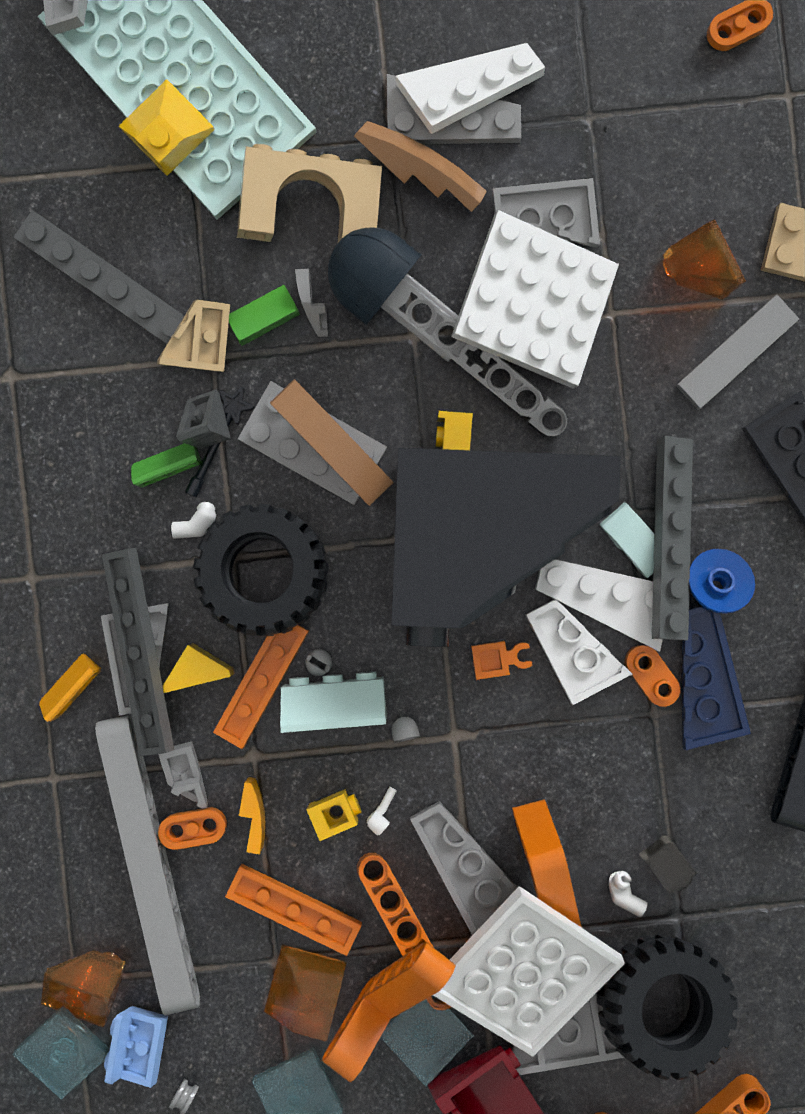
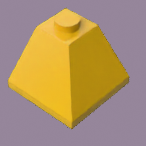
(166, 127)

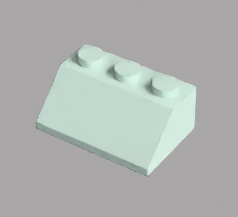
(333, 702)

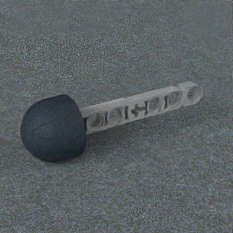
(372, 272)

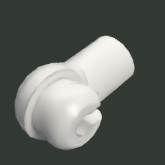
(198, 523)
(621, 894)

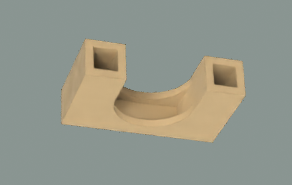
(269, 171)

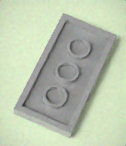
(278, 440)

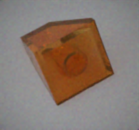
(704, 262)
(84, 985)
(305, 991)

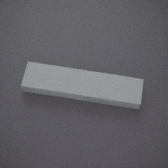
(737, 352)

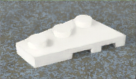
(574, 654)

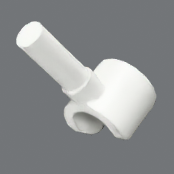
(376, 820)

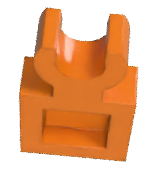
(493, 659)

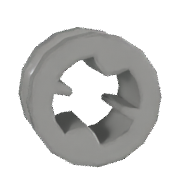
(183, 1096)

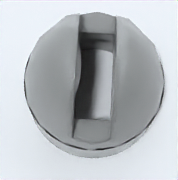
(321, 655)
(404, 729)

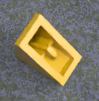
(196, 668)

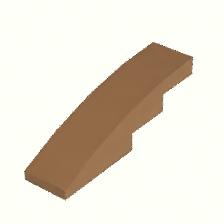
(409, 158)
(331, 442)

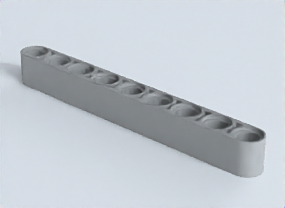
(147, 866)

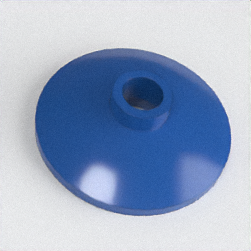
(730, 571)

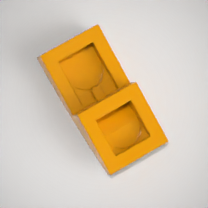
(253, 807)

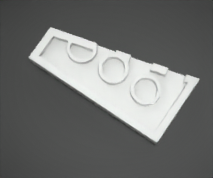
(466, 85)
(605, 596)

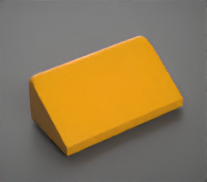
(68, 687)

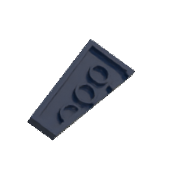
(710, 688)

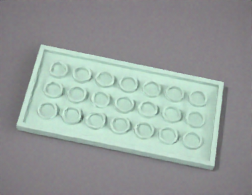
(141, 43)

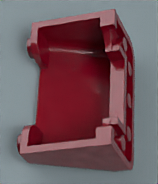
(484, 1086)

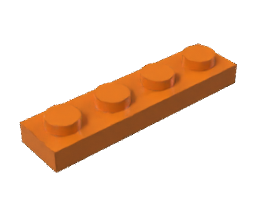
(259, 686)
(294, 909)

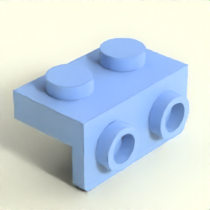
(135, 1046)

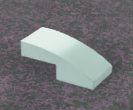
(631, 537)

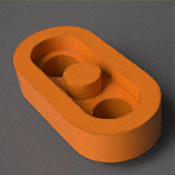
(737, 25)
(652, 676)
(194, 828)

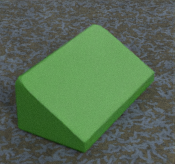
(263, 315)
(164, 465)

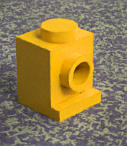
(456, 430)
(328, 824)

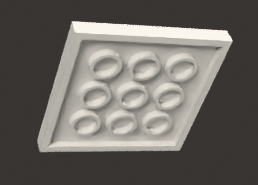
(535, 300)
(528, 972)

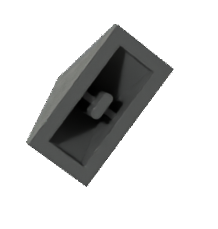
(203, 421)

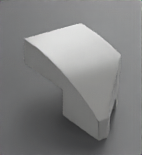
(315, 312)
(184, 773)

